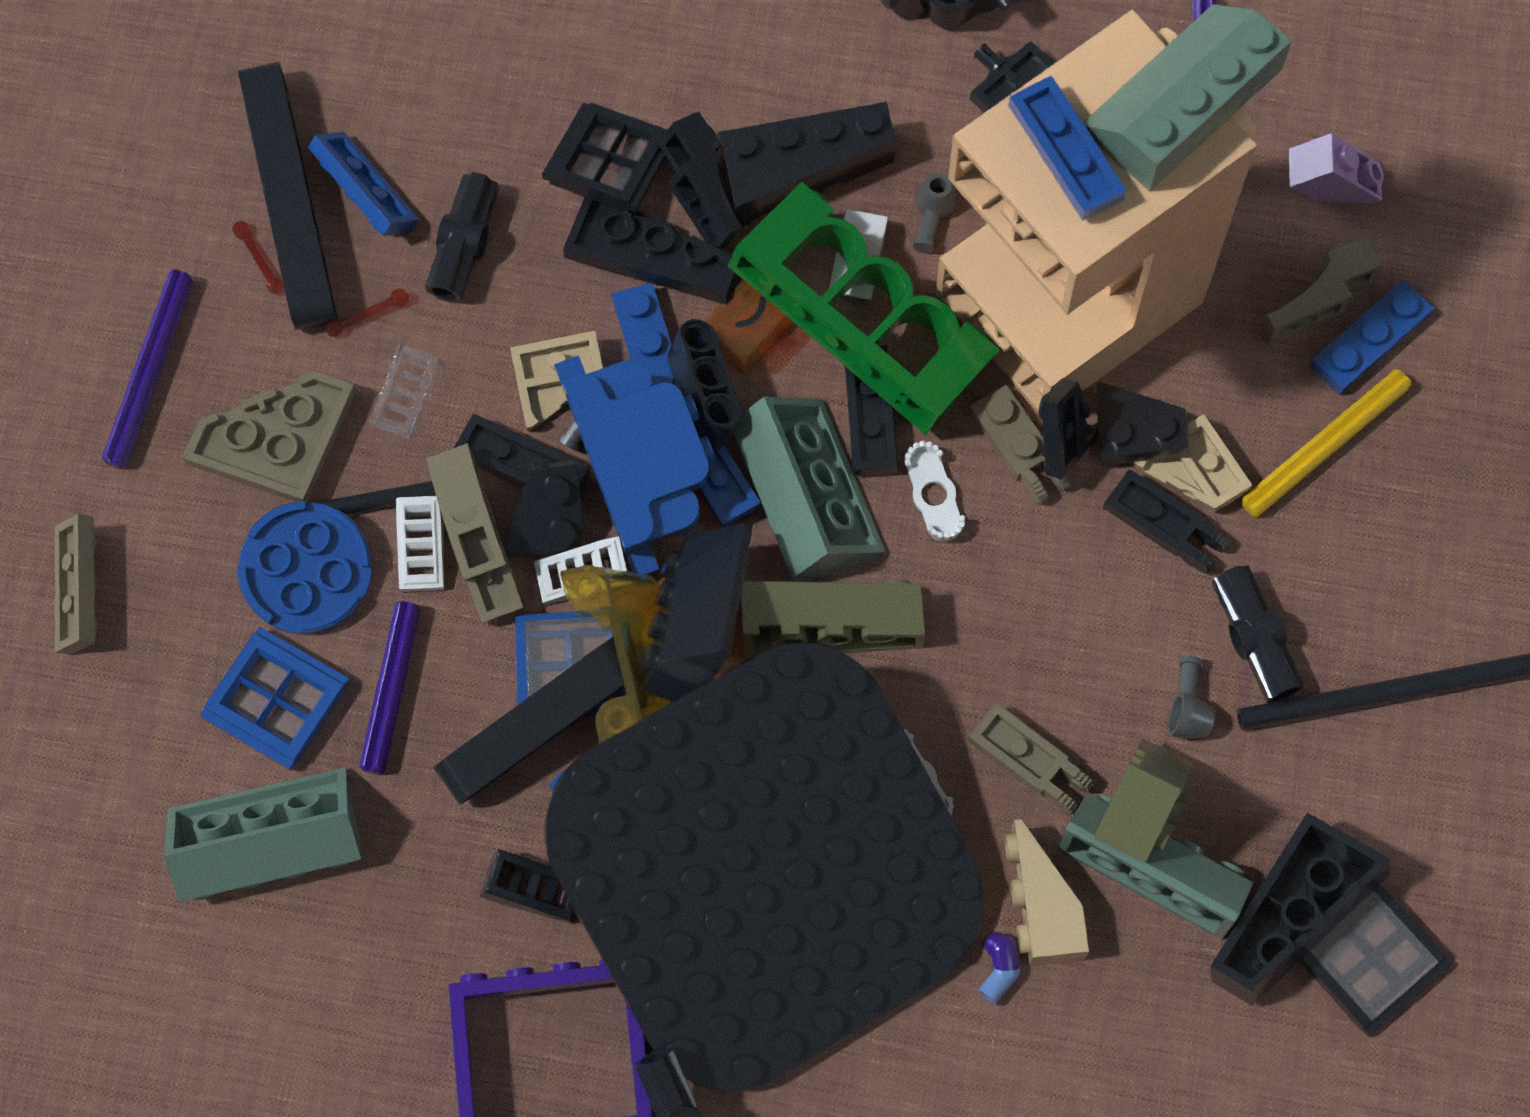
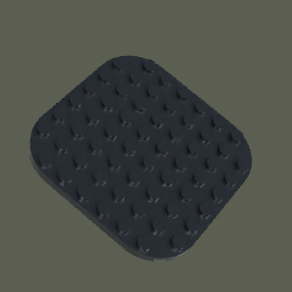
(764, 865)

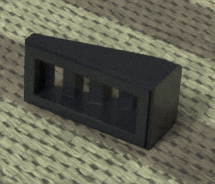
(526, 902)

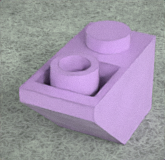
(1335, 171)

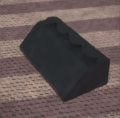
(696, 611)

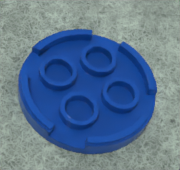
(305, 568)

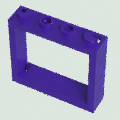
(526, 981)

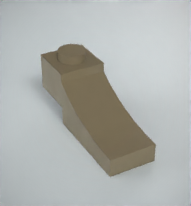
(1344, 270)

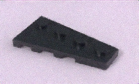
(648, 251)

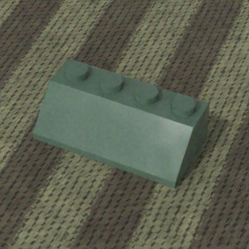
(1188, 91)
(806, 486)
(261, 835)
(1173, 878)

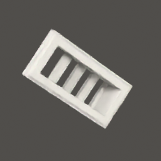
(420, 507)
(591, 552)

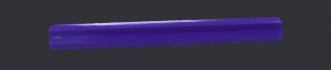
(147, 369)

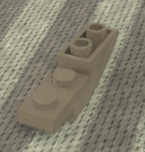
(474, 533)

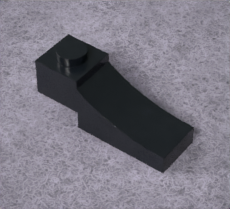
(696, 184)

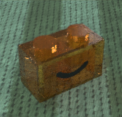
(748, 327)

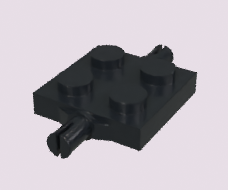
(1007, 74)

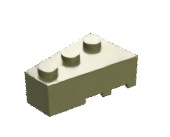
(1146, 802)

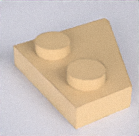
(537, 377)
(1207, 475)

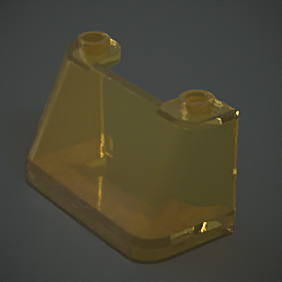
(626, 606)

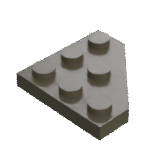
(275, 437)

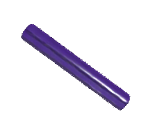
(389, 688)

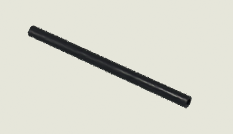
(1383, 692)

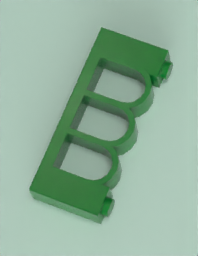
(806, 221)

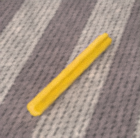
(1326, 443)

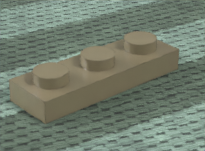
(75, 584)

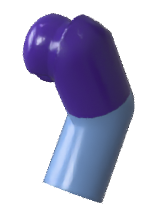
(1006, 966)

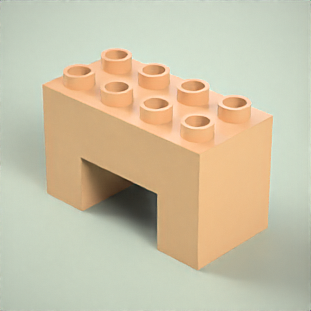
(1093, 291)

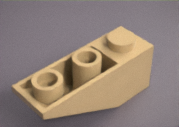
(1050, 910)

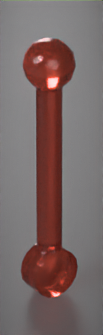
(242, 231)
(398, 297)

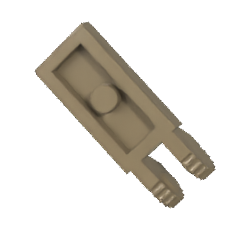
(1014, 440)
(1028, 756)

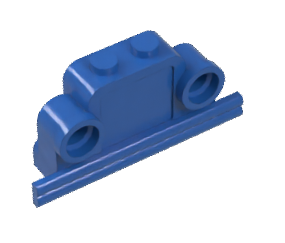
(640, 451)

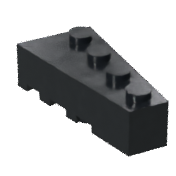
(819, 149)
(1298, 904)

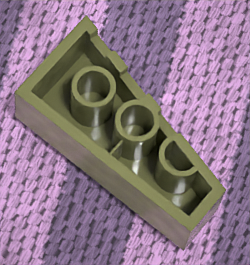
(833, 615)

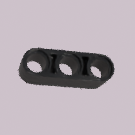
(703, 373)

